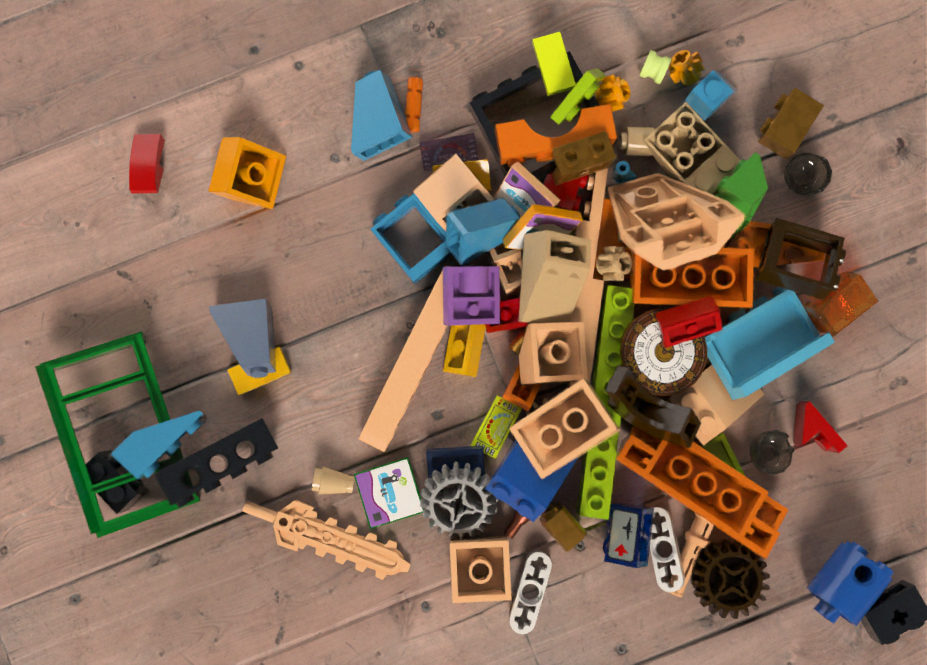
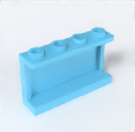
(763, 343)

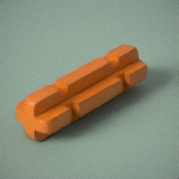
(413, 103)

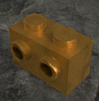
(790, 122)

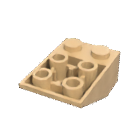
(691, 150)
(552, 276)

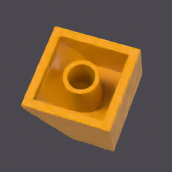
(247, 172)

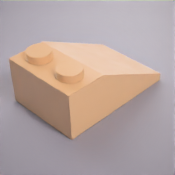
(712, 404)
(564, 428)

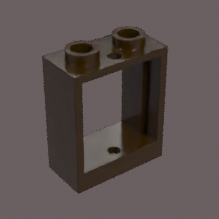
(809, 238)

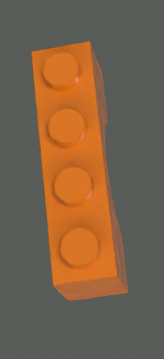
(520, 143)

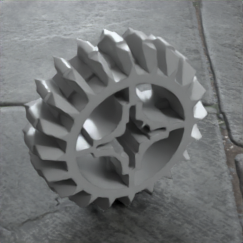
(479, 508)

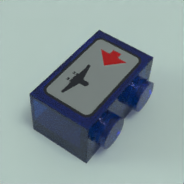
(628, 535)

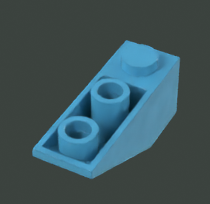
(147, 446)

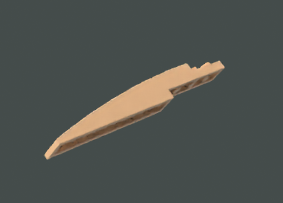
(589, 301)

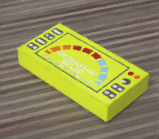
(496, 426)

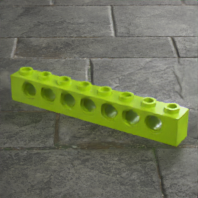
(599, 462)

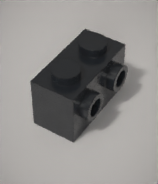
(122, 497)

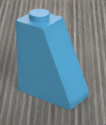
(710, 94)
(377, 117)
(478, 229)

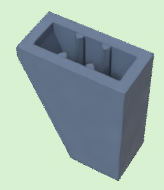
(249, 334)

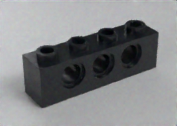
(171, 478)

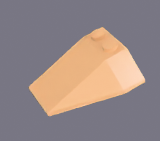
(671, 220)

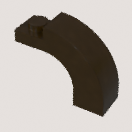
(648, 413)

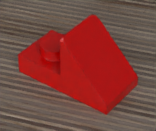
(508, 317)
(810, 424)

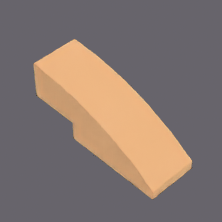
(509, 269)

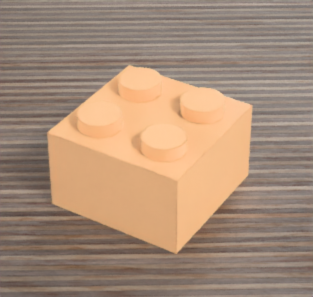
(480, 569)

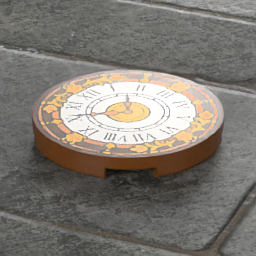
(659, 368)

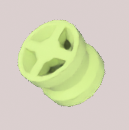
(655, 67)

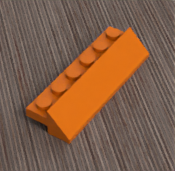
(706, 488)

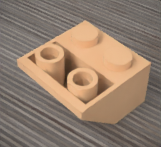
(451, 189)

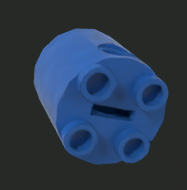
(839, 589)

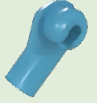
(622, 172)

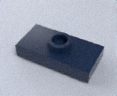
(470, 454)

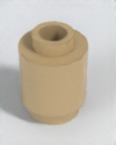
(632, 141)

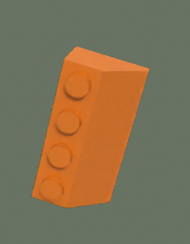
(722, 275)

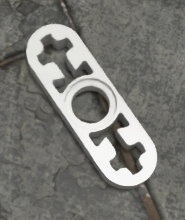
(656, 558)
(516, 609)

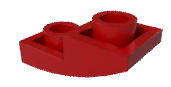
(144, 165)

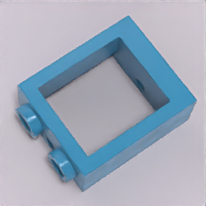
(385, 222)

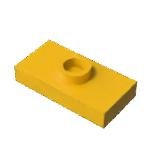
(245, 383)

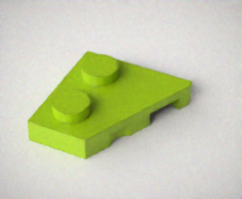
(583, 90)

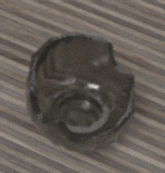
(807, 174)
(771, 452)

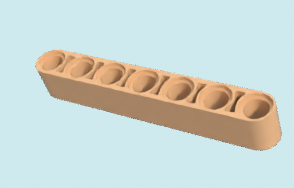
(407, 372)

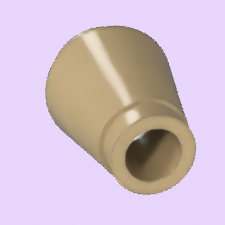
(331, 481)

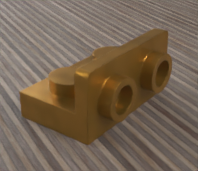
(582, 157)

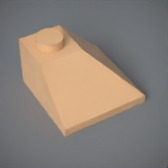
(553, 353)

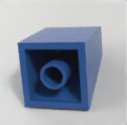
(521, 486)

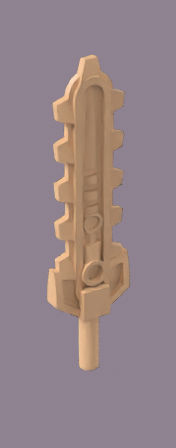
(298, 526)

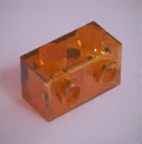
(843, 306)

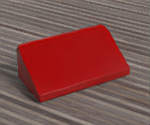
(689, 321)

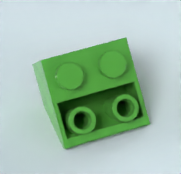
(744, 189)

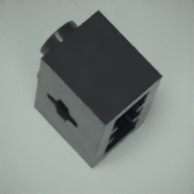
(885, 623)

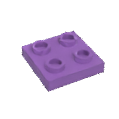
(471, 295)

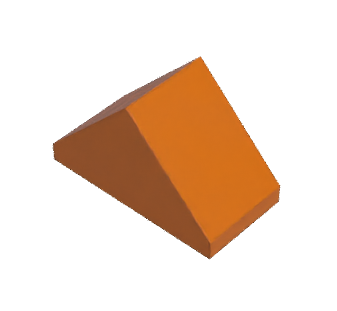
(520, 394)

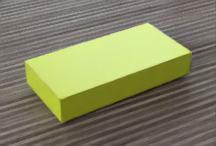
(553, 63)

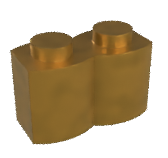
(562, 526)

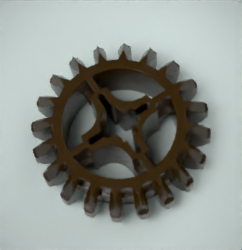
(722, 587)

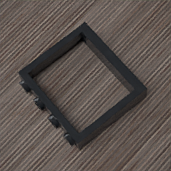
(507, 88)

